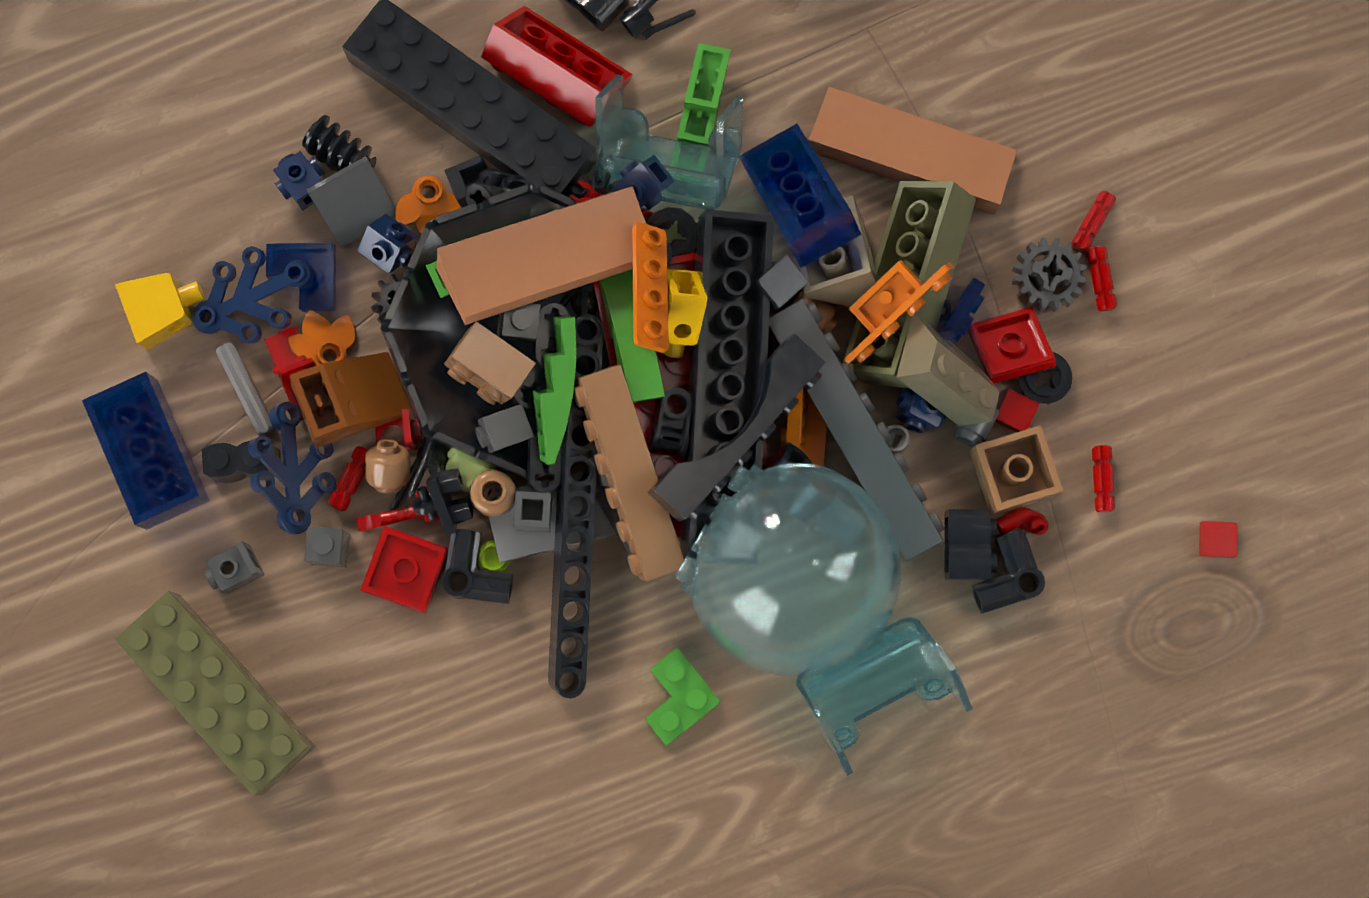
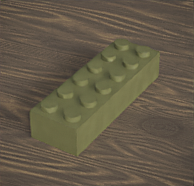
(924, 233)
(215, 693)

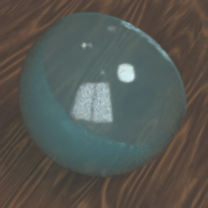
(794, 570)

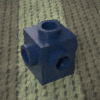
(296, 176)
(647, 179)
(388, 243)
(917, 412)

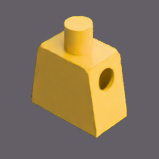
(158, 307)
(685, 310)

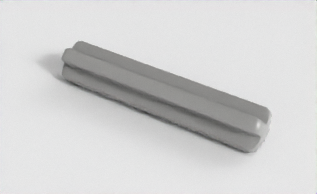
(245, 388)

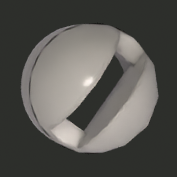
(905, 440)

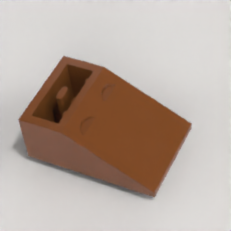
(348, 396)

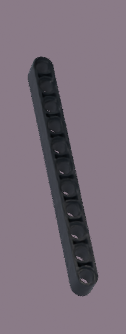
(567, 523)

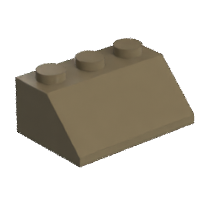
(844, 272)
(946, 376)

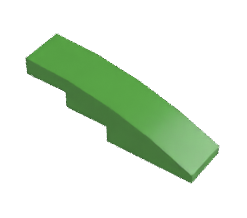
(703, 94)
(637, 363)
(554, 403)

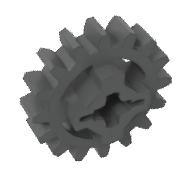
(1036, 274)

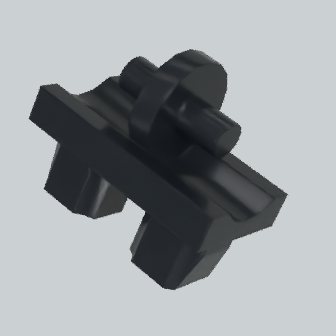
(440, 486)

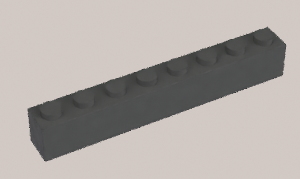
(859, 436)

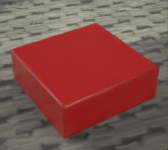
(1016, 411)
(1218, 539)

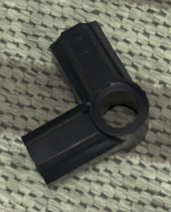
(482, 584)
(1005, 589)

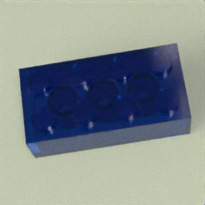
(800, 195)
(145, 451)

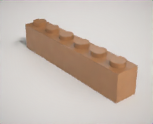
(629, 472)

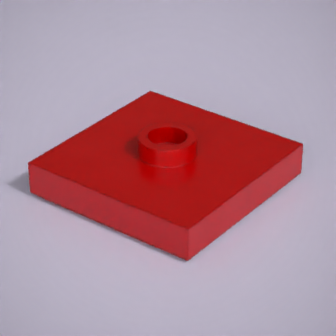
(1011, 345)
(405, 569)

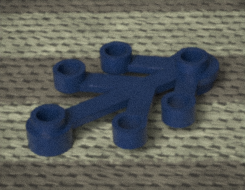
(246, 297)
(290, 472)

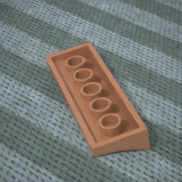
(910, 147)
(540, 256)

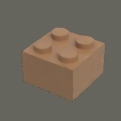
(488, 364)
(1015, 470)

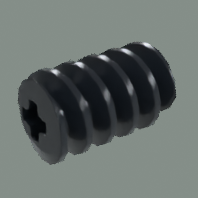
(334, 148)

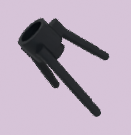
(638, 19)
(429, 454)

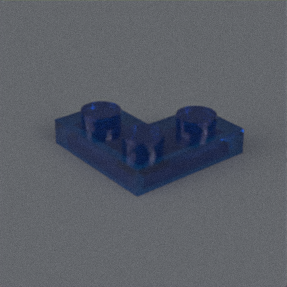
(322, 258)
(959, 318)

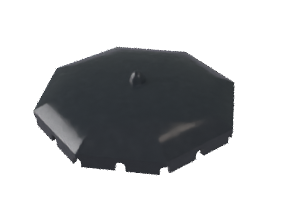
(427, 328)

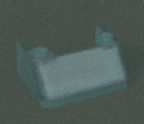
(699, 171)
(890, 668)

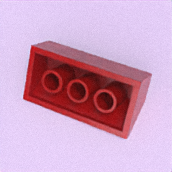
(551, 63)

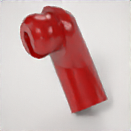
(1024, 519)

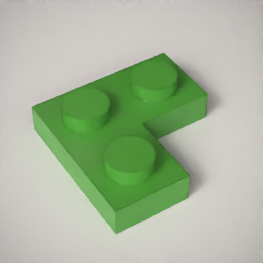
(689, 699)

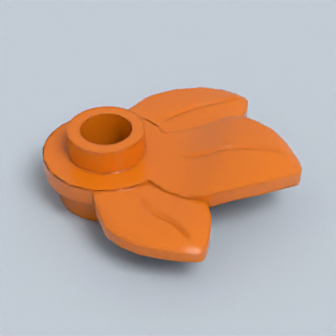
(418, 209)
(323, 337)

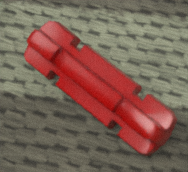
(1093, 221)
(1101, 278)
(1103, 478)
(349, 480)

